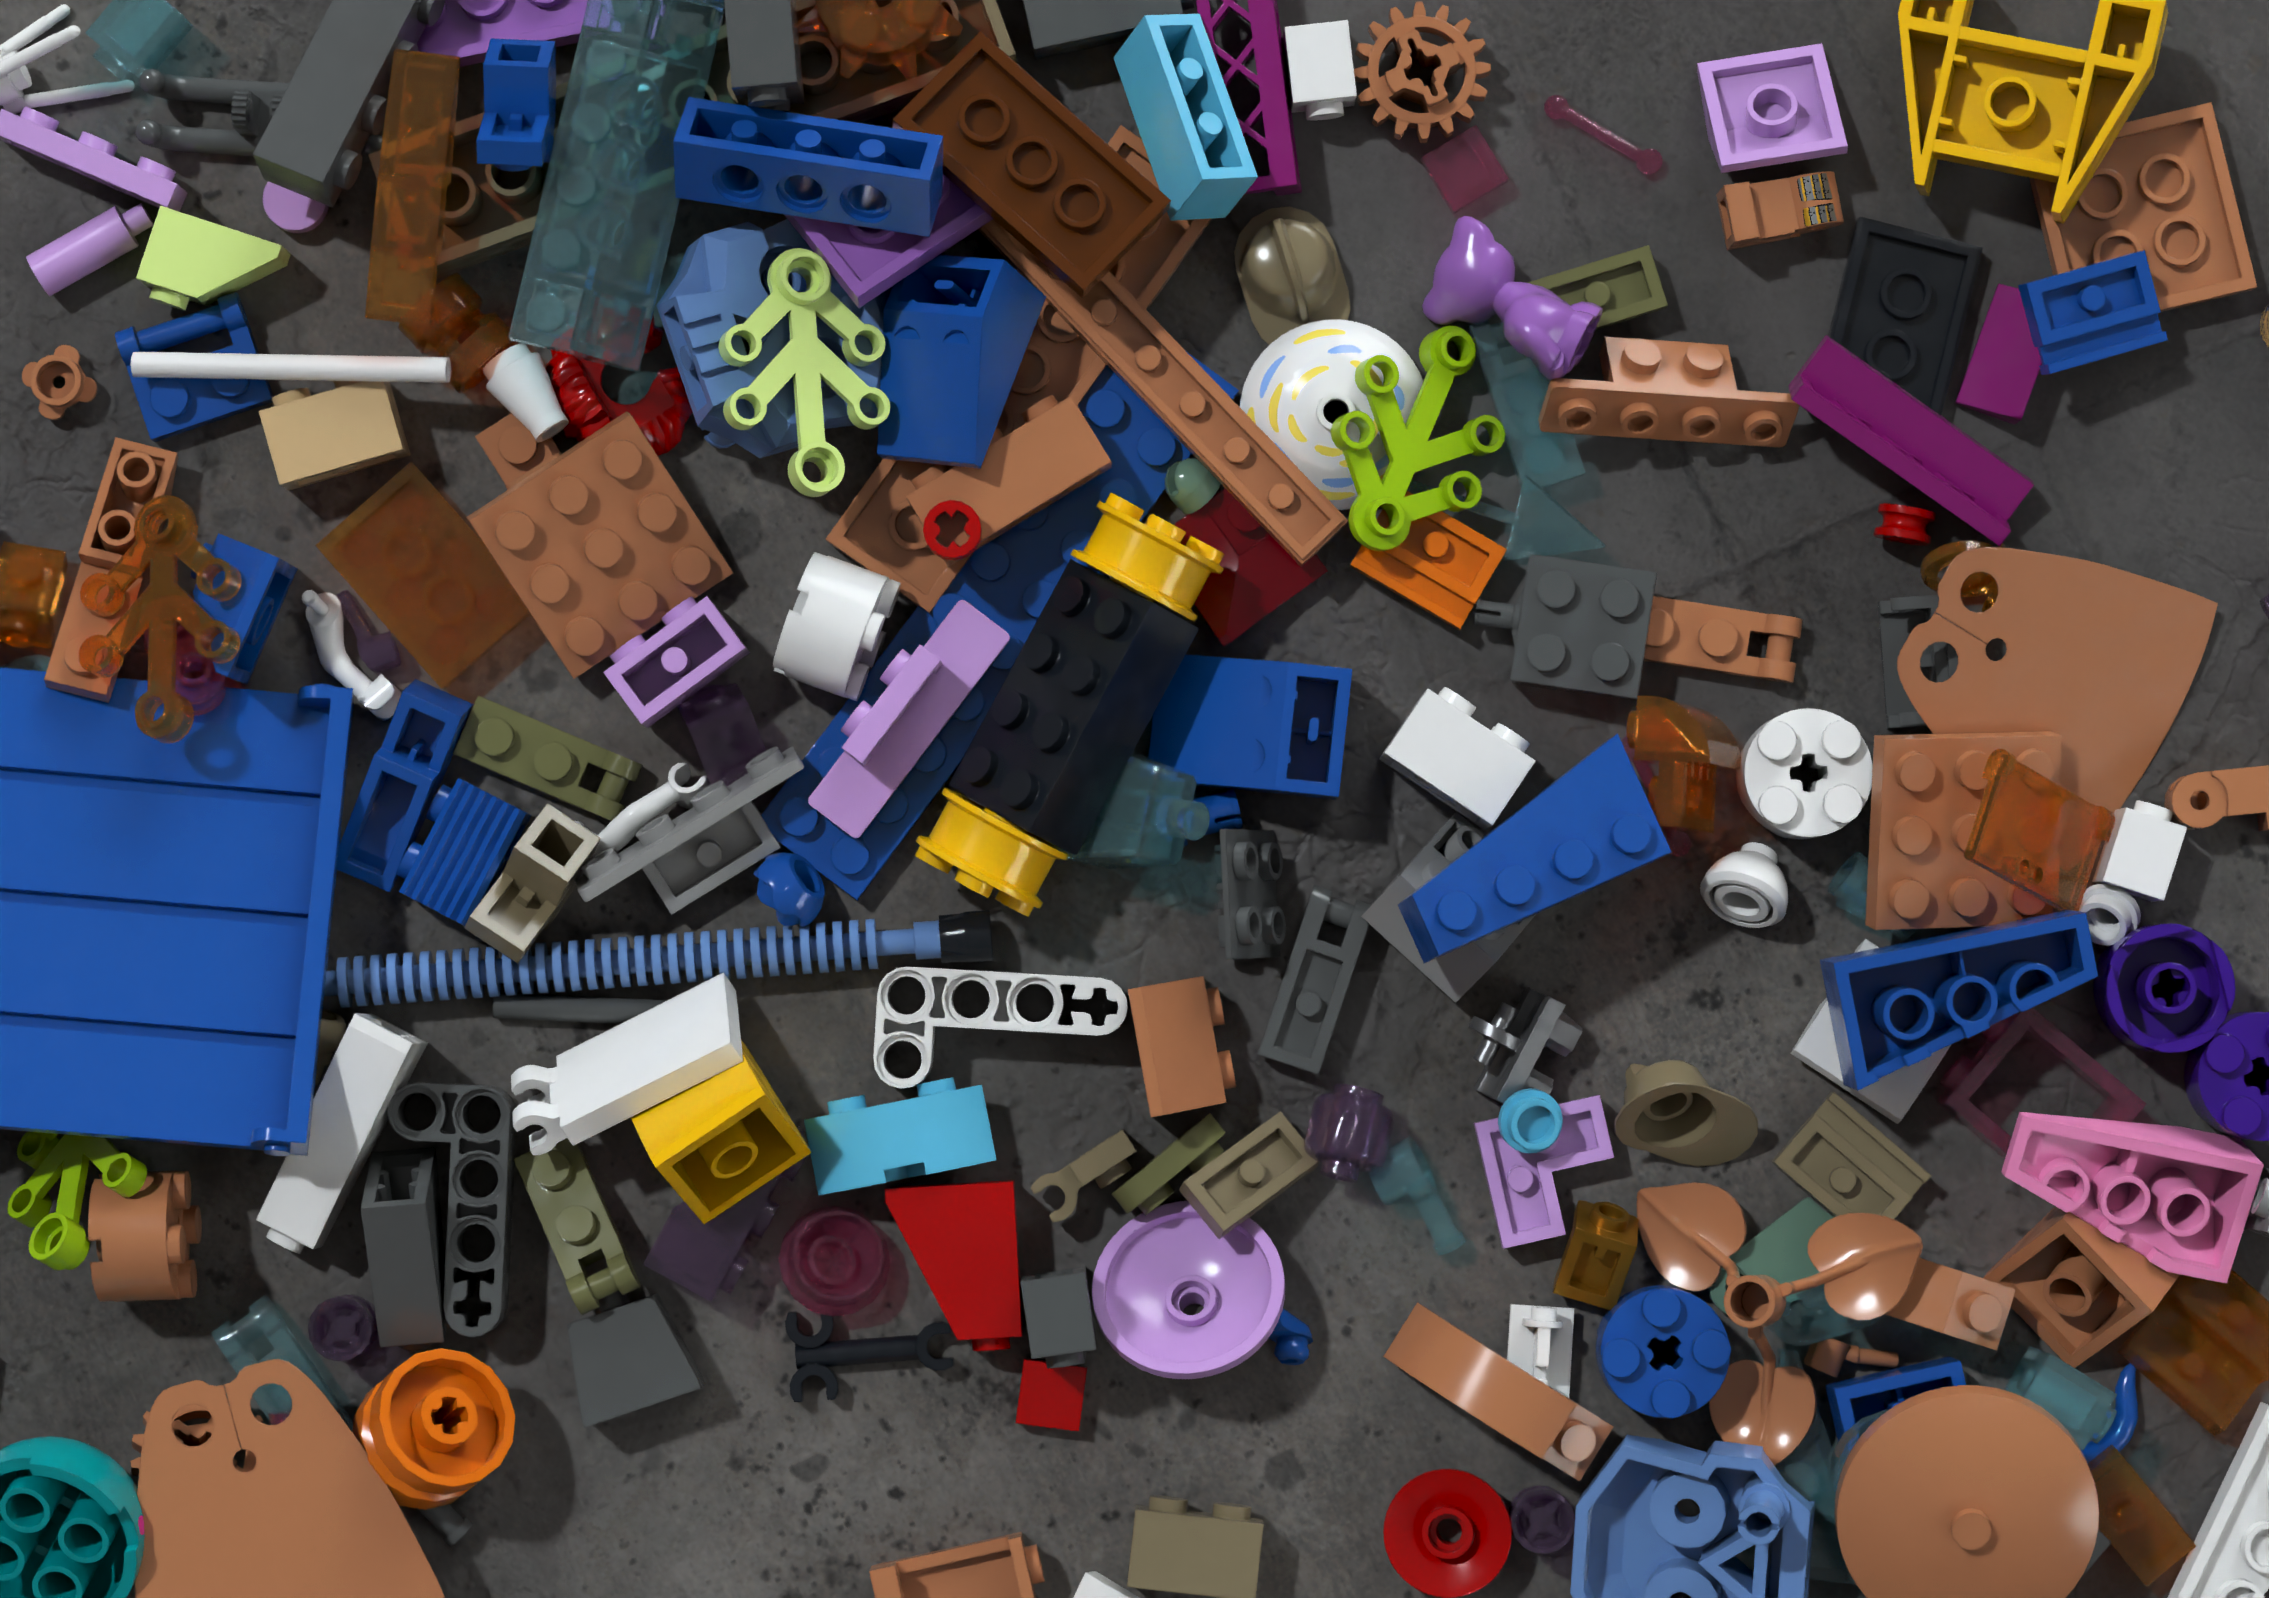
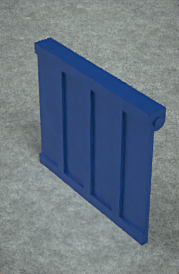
(167, 913)

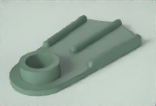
(1777, 1249)

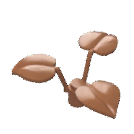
(1864, 1272)

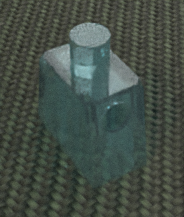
(1145, 818)

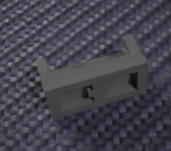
(1937, 662)

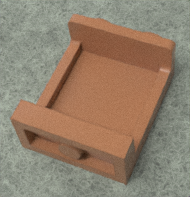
(973, 1570)

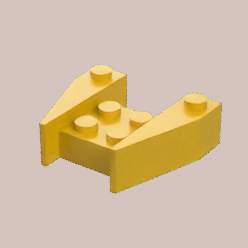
(2023, 100)

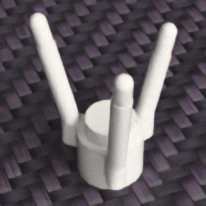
(15, 75)

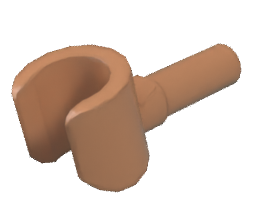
(1830, 1354)

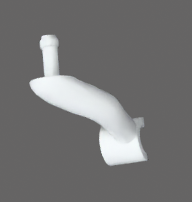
(327, 627)
(640, 812)

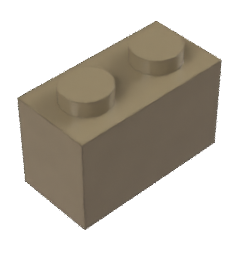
(1195, 1549)

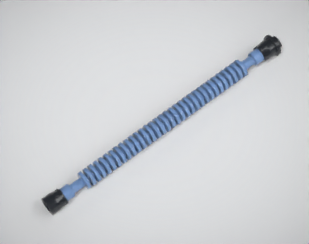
(951, 938)

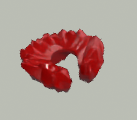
(588, 408)

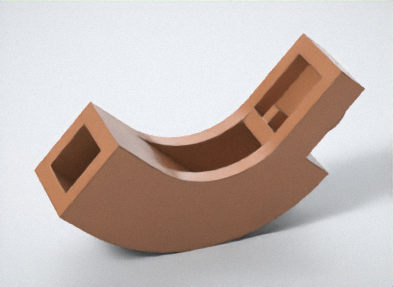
(1498, 1392)

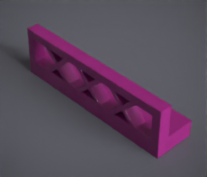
(1272, 85)
(1910, 439)

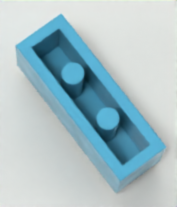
(1185, 116)

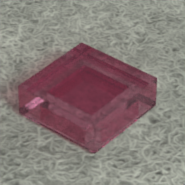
(1464, 169)

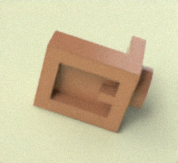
(515, 450)

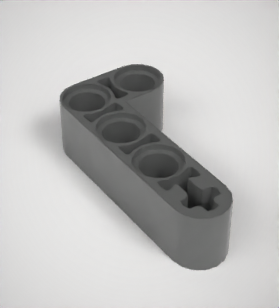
(464, 1206)

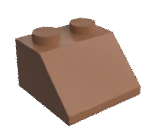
(1179, 1045)
(2078, 1285)

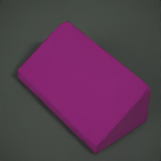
(2002, 362)

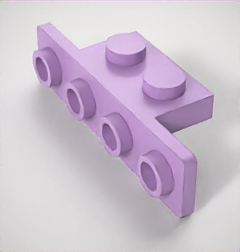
(907, 717)

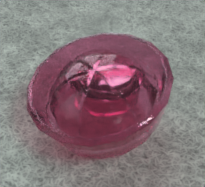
(831, 1278)

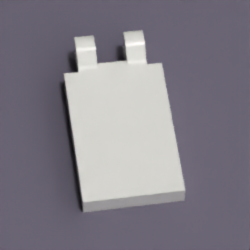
(631, 1066)

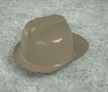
(1289, 272)
(1681, 1117)

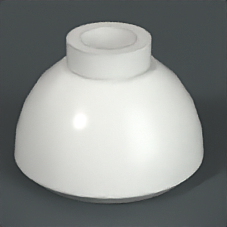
(1747, 887)

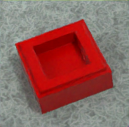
(1051, 1395)

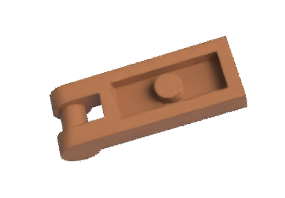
(1718, 639)

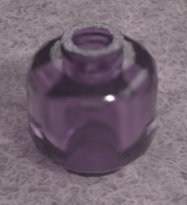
(1349, 1132)

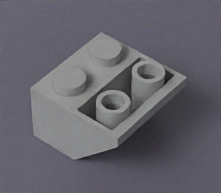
(1464, 966)

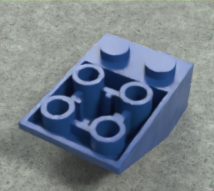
(952, 357)
(1255, 725)

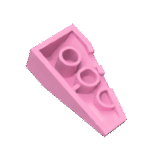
(2151, 1186)

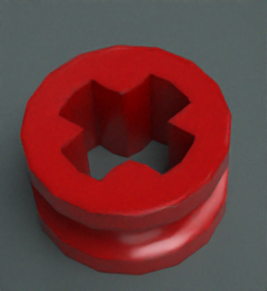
(1904, 524)
(971, 528)

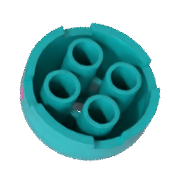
(67, 1521)

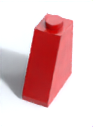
(967, 1253)

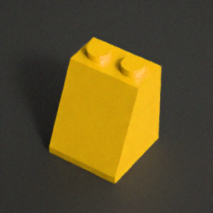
(721, 1138)

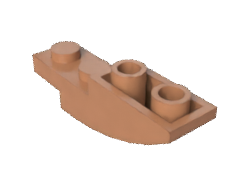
(130, 480)

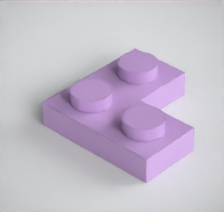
(1523, 1183)

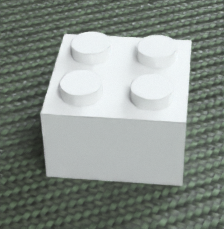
(1459, 757)

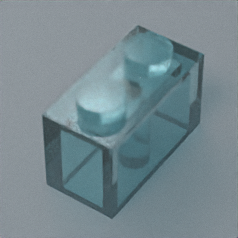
(2066, 1394)

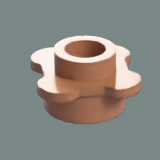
(41, 378)

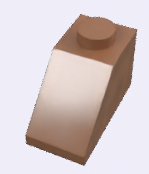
(1956, 1304)

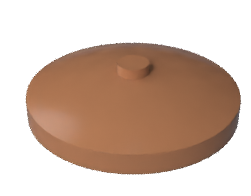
(1966, 1500)

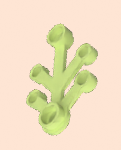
(807, 362)

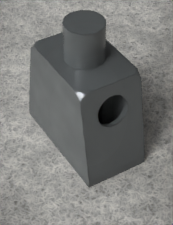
(628, 1358)

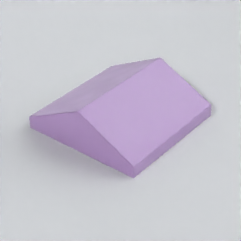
(1771, 108)

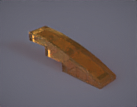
(412, 187)

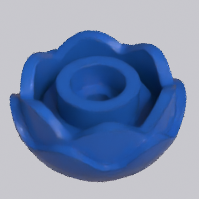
(791, 888)

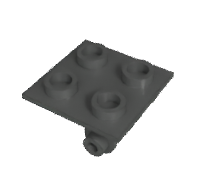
(1249, 870)

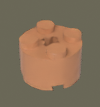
(145, 1239)

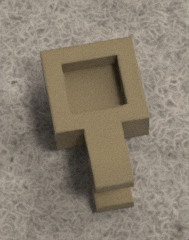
(1102, 1163)

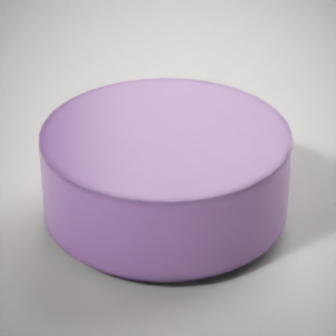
(292, 210)

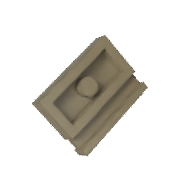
(1849, 1163)

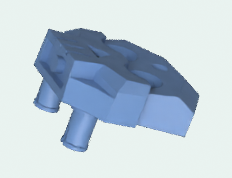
(720, 287)
(1641, 1545)

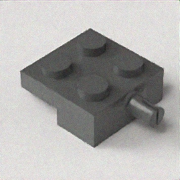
(1577, 626)

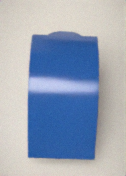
(518, 104)

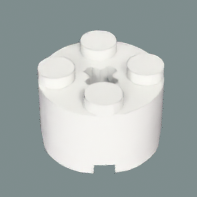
(835, 626)
(1831, 748)

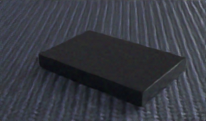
(1905, 305)

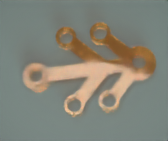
(160, 609)

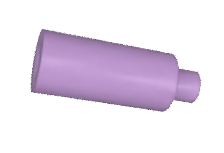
(88, 247)

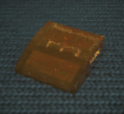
(2205, 1347)

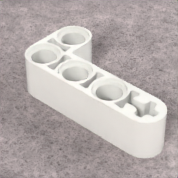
(1000, 1014)

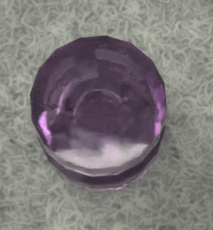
(334, 1332)
(1548, 1526)

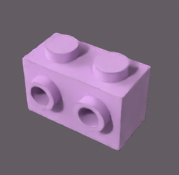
(675, 661)

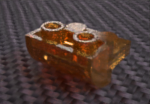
(1689, 751)

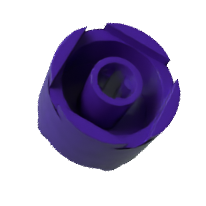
(2192, 1012)
(2217, 1073)

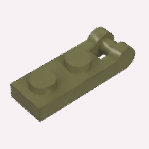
(544, 757)
(577, 1223)

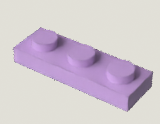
(91, 158)

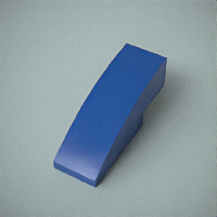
(402, 783)

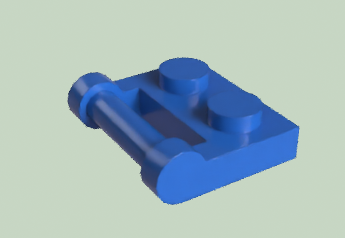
(188, 403)

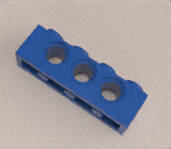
(808, 166)

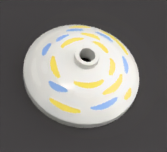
(1303, 374)

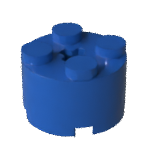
(1699, 1347)

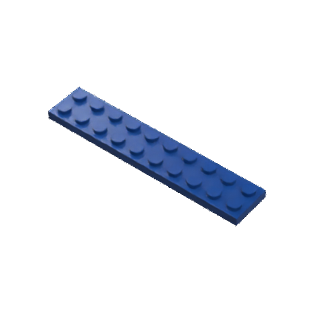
(1010, 586)

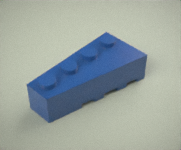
(1927, 993)

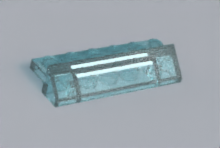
(613, 179)

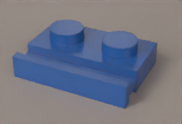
(2092, 312)

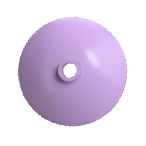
(1175, 1261)

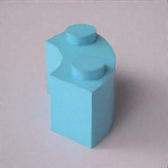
(899, 1138)

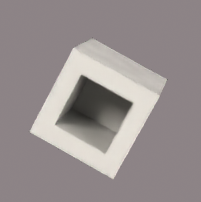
(1319, 69)
(2141, 851)

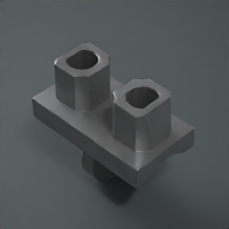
(1516, 1041)

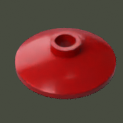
(1424, 1556)

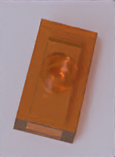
(2135, 1518)

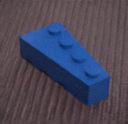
(1555, 847)

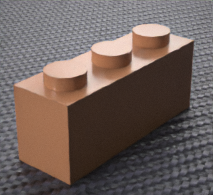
(1018, 475)

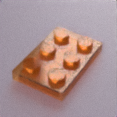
(425, 575)

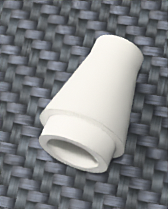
(525, 390)

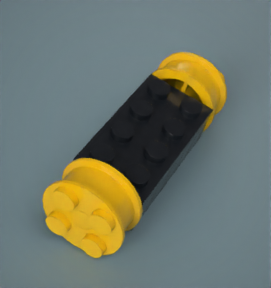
(1072, 706)

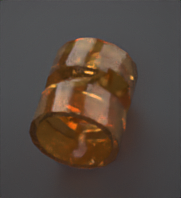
(457, 310)

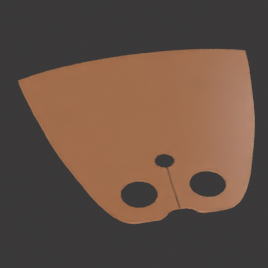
(2083, 658)
(293, 1527)

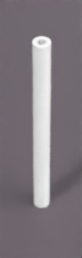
(291, 367)

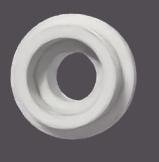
(2109, 927)

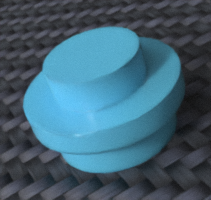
(1530, 1120)

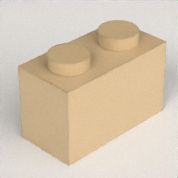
(332, 431)

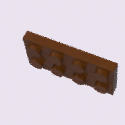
(1034, 164)

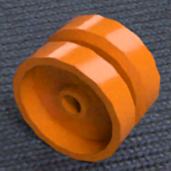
(435, 1427)

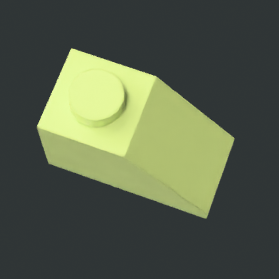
(203, 260)

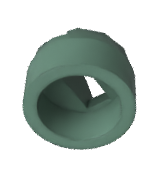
(1190, 485)

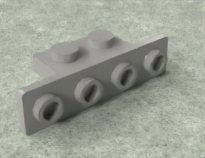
(701, 845)

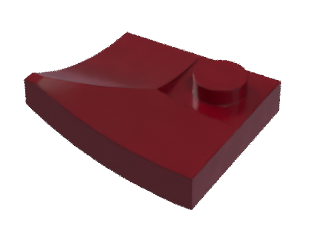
(1255, 572)

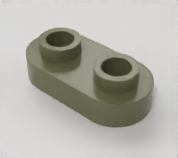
(1192, 1149)

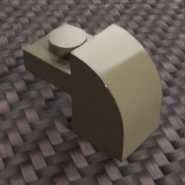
(533, 884)

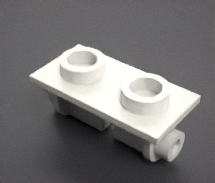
(1542, 1343)

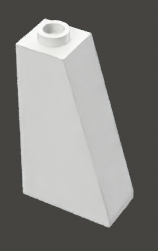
(345, 1126)

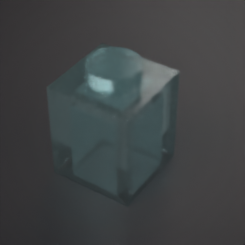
(137, 35)

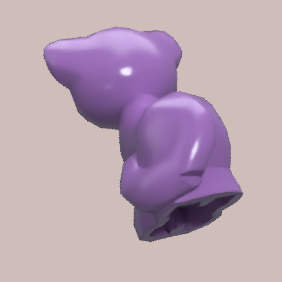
(1478, 281)

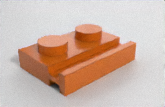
(1436, 567)

